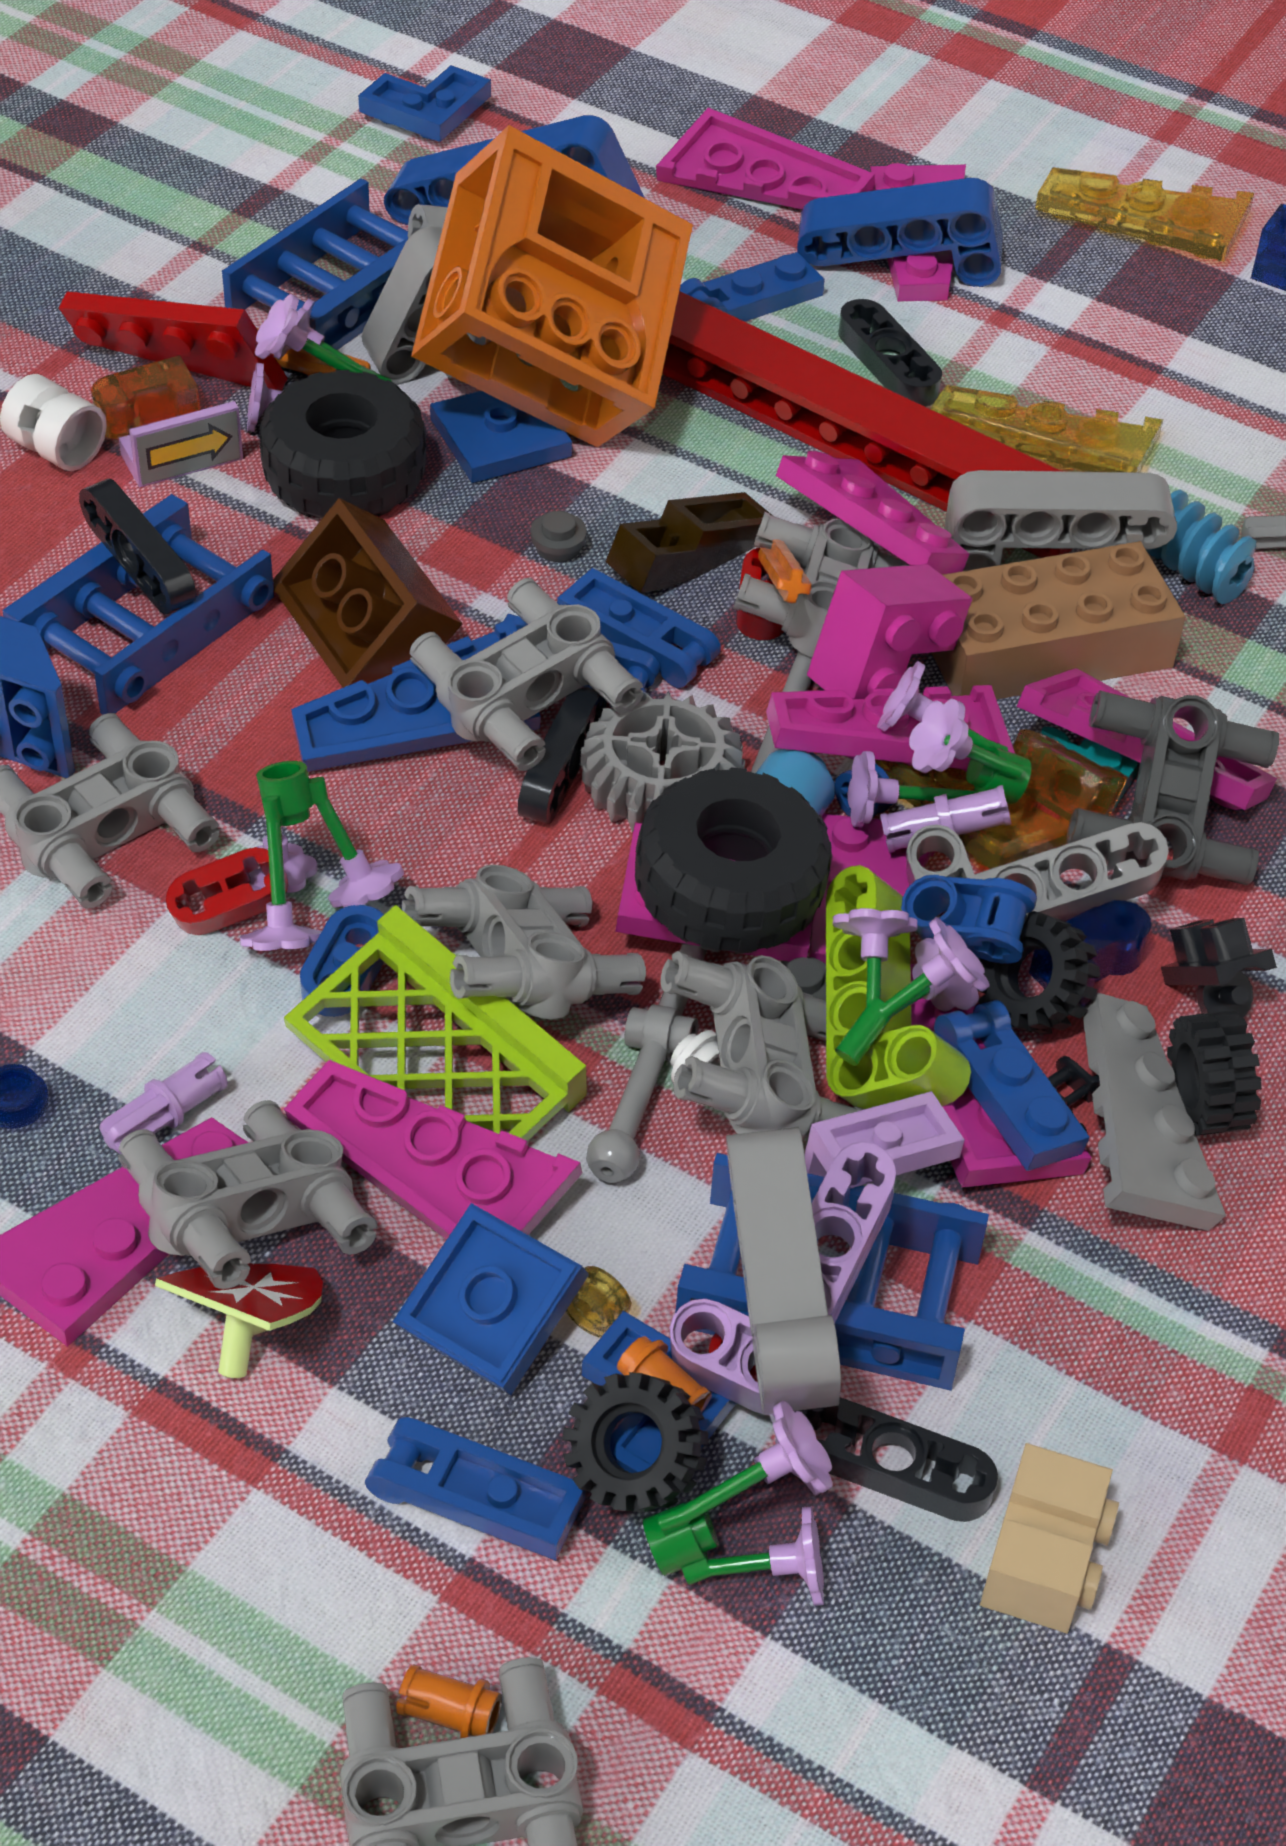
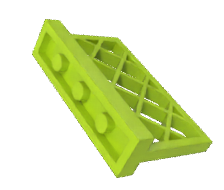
(486, 1021)

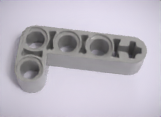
(1056, 511)
(1043, 870)
(782, 1271)

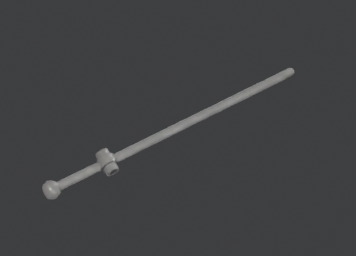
(660, 1029)

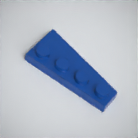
(385, 716)

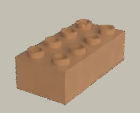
(1061, 613)

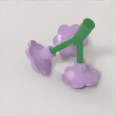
(944, 973)

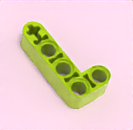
(904, 1056)

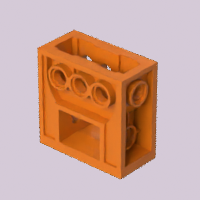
(561, 274)

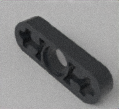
(907, 374)
(137, 546)
(552, 777)
(907, 1484)

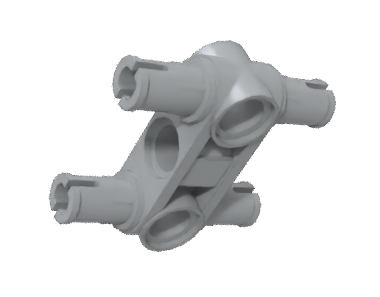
(823, 555)
(525, 673)
(102, 809)
(523, 942)
(761, 1044)
(245, 1192)
(467, 1786)

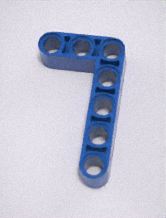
(583, 139)

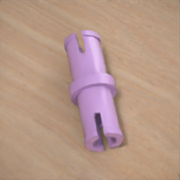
(960, 814)

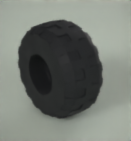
(343, 440)
(726, 903)

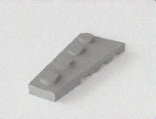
(1148, 1133)

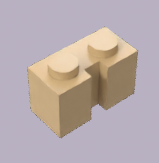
(1048, 1538)

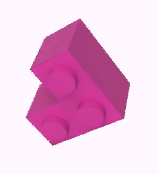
(881, 621)

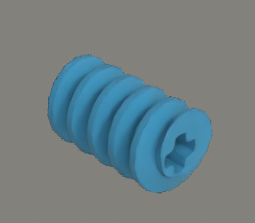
(1206, 552)

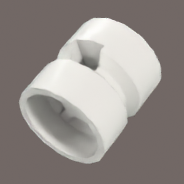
(53, 422)

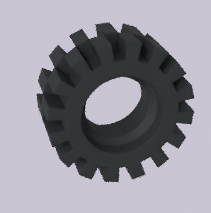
(1067, 980)
(1215, 1071)
(592, 1436)

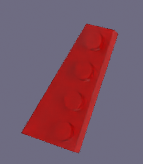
(206, 337)

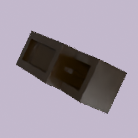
(686, 541)

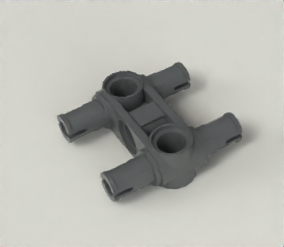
(1178, 780)

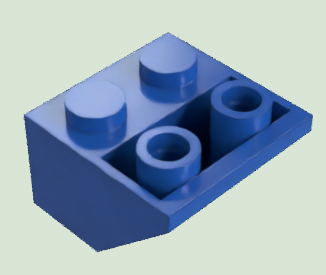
(31, 703)

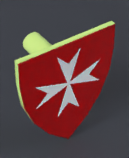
(262, 1302)

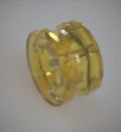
(598, 1302)

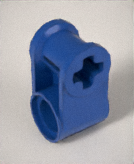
(983, 912)

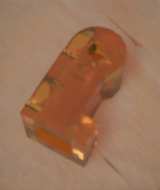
(145, 395)
(1065, 778)

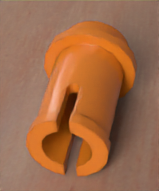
(652, 1359)
(449, 1702)

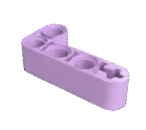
(728, 1367)

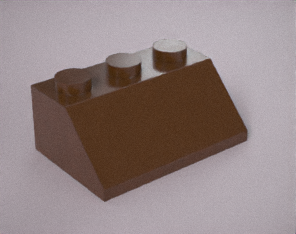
(360, 595)

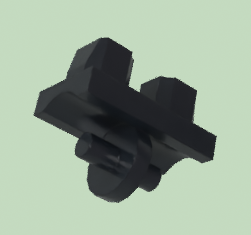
(1214, 959)

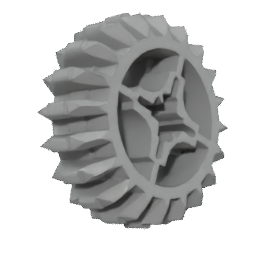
(626, 752)

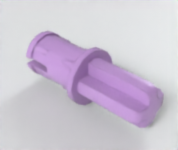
(165, 1101)

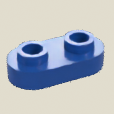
(335, 946)

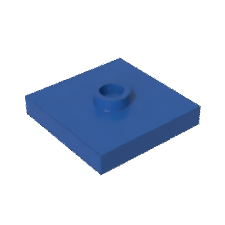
(496, 437)
(491, 1298)

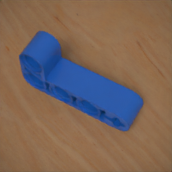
(906, 222)

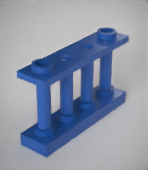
(291, 252)
(97, 580)
(868, 1337)

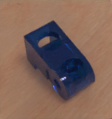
(1116, 932)

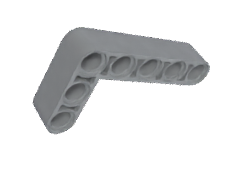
(397, 313)

